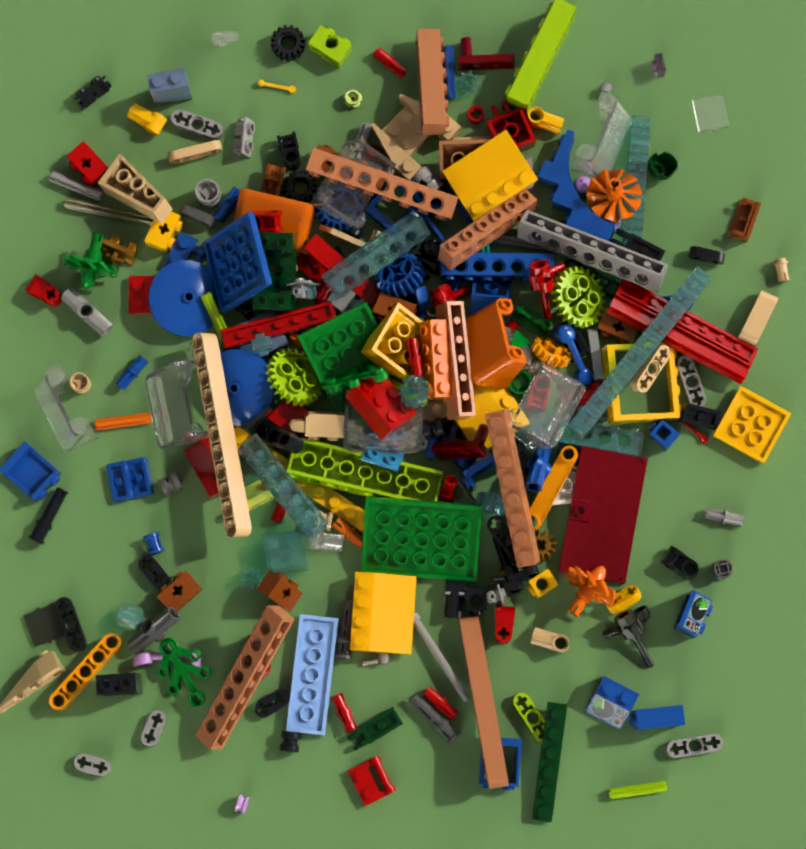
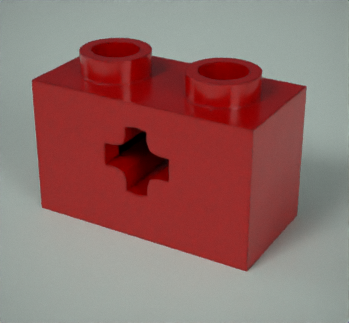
(84, 154)

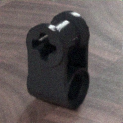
(289, 147)
(679, 563)

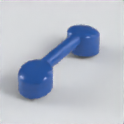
(565, 335)

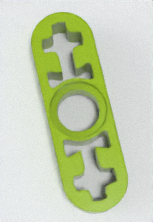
(536, 733)

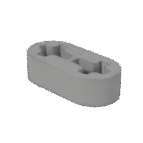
(149, 726)
(91, 769)

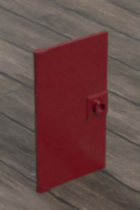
(603, 512)

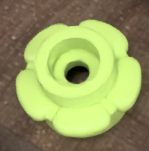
(352, 103)

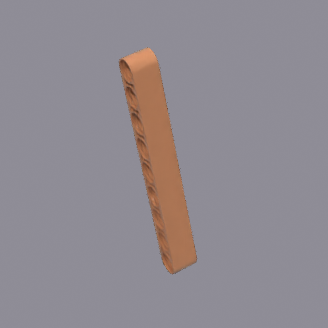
(483, 702)

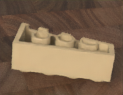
(131, 188)

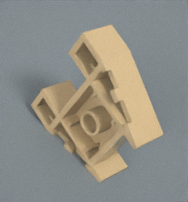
(403, 137)

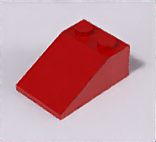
(202, 462)

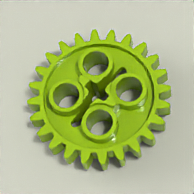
(569, 288)
(293, 377)

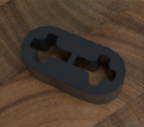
(706, 255)
(150, 574)
(275, 707)

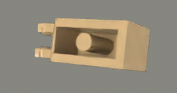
(320, 424)

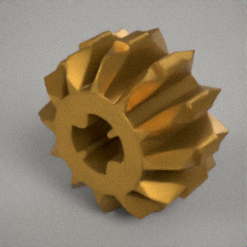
(541, 538)

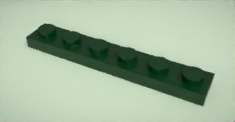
(549, 761)

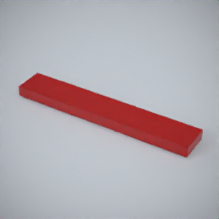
(329, 258)
(278, 324)

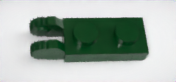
(377, 727)

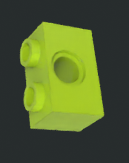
(335, 55)

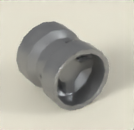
(170, 484)
(719, 570)

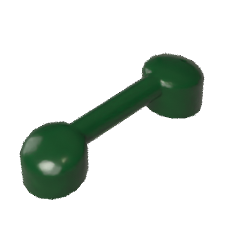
(611, 285)

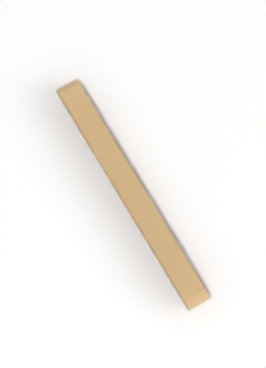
(221, 435)

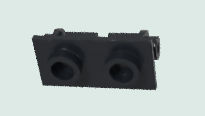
(97, 86)

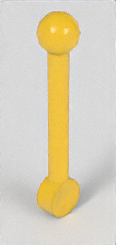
(291, 89)

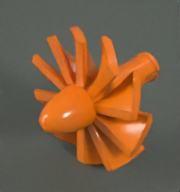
(606, 195)
(589, 587)

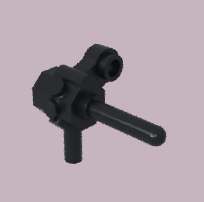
(510, 577)

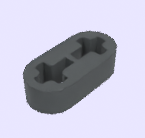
(197, 215)

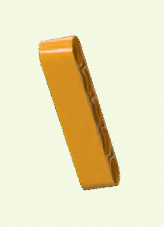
(76, 675)

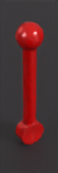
(704, 439)

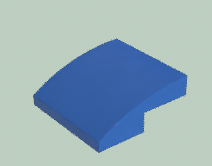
(130, 479)

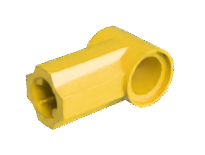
(546, 120)
(151, 121)

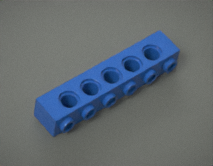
(486, 260)

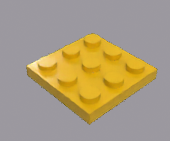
(751, 424)

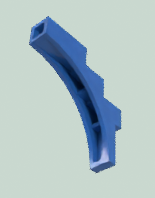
(565, 197)

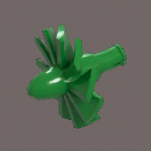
(91, 263)

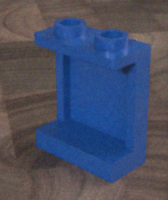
(475, 470)
(30, 472)

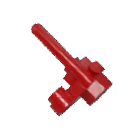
(541, 279)
(444, 293)

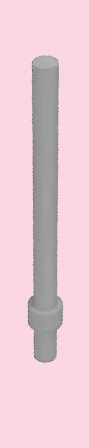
(440, 658)

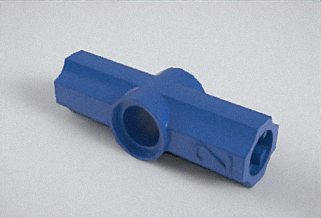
(538, 470)

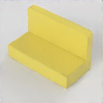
(257, 494)

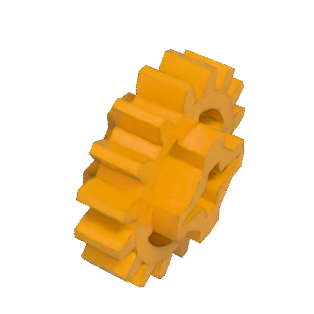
(551, 352)

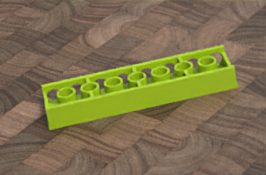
(345, 471)

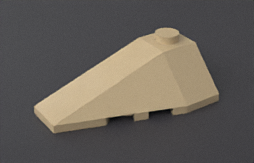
(38, 675)

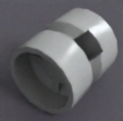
(425, 177)
(208, 193)

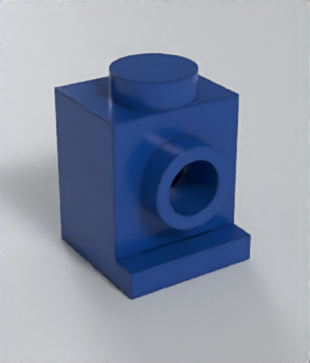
(670, 434)

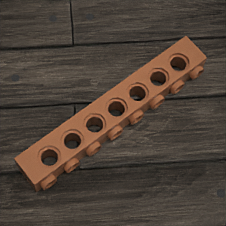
(448, 201)
(244, 677)

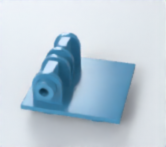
(384, 459)

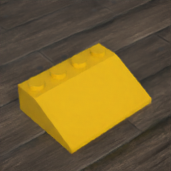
(490, 175)
(388, 342)
(486, 400)
(383, 613)

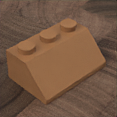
(454, 150)

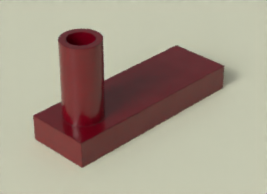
(468, 61)
(464, 449)

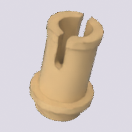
(781, 270)

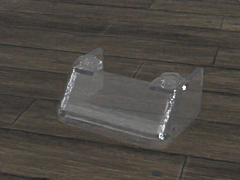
(170, 405)

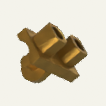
(118, 253)

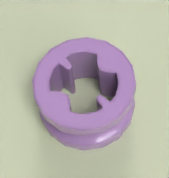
(242, 804)

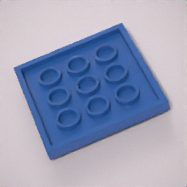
(237, 262)

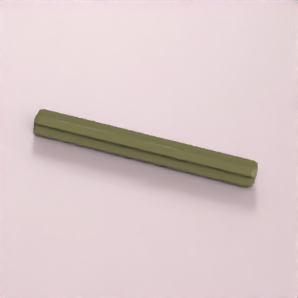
(107, 211)

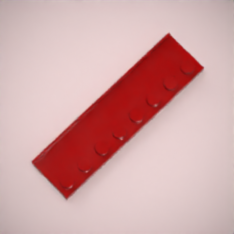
(689, 335)

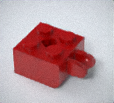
(512, 121)

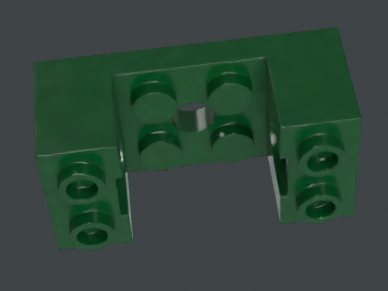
(280, 251)

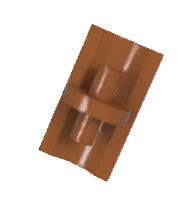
(273, 179)

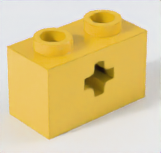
(165, 241)

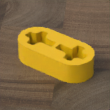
(626, 598)

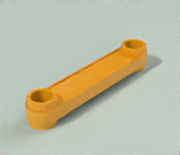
(552, 486)

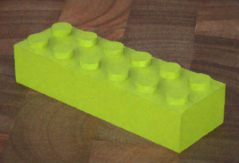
(540, 55)

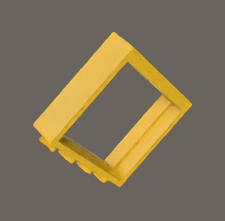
(613, 410)

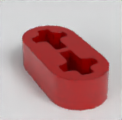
(314, 265)

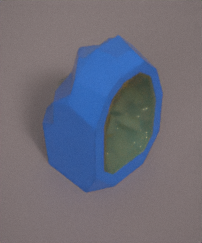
(419, 298)

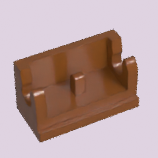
(744, 219)

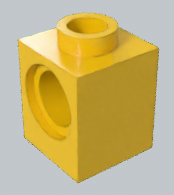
(550, 580)

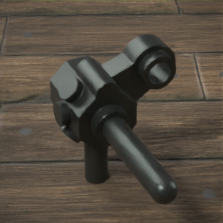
(630, 627)

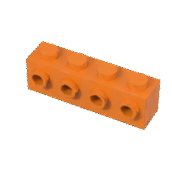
(436, 357)

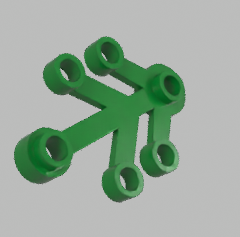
(353, 379)
(181, 669)

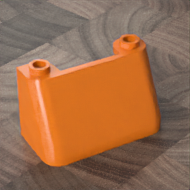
(295, 217)
(491, 357)

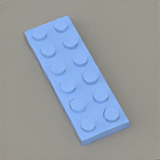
(312, 674)

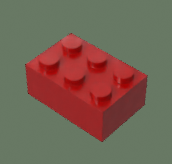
(380, 406)

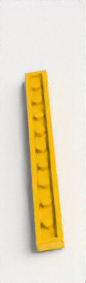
(323, 495)

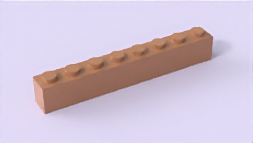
(512, 488)

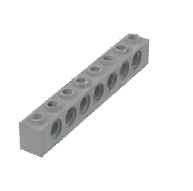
(592, 250)

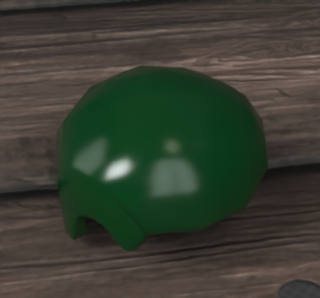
(662, 165)

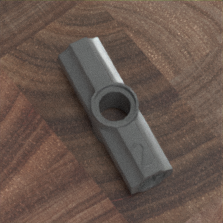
(153, 630)

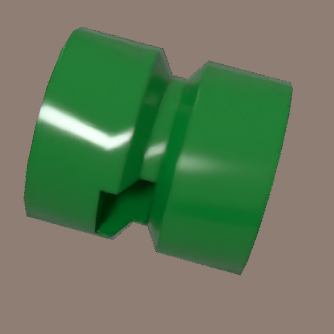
(520, 384)

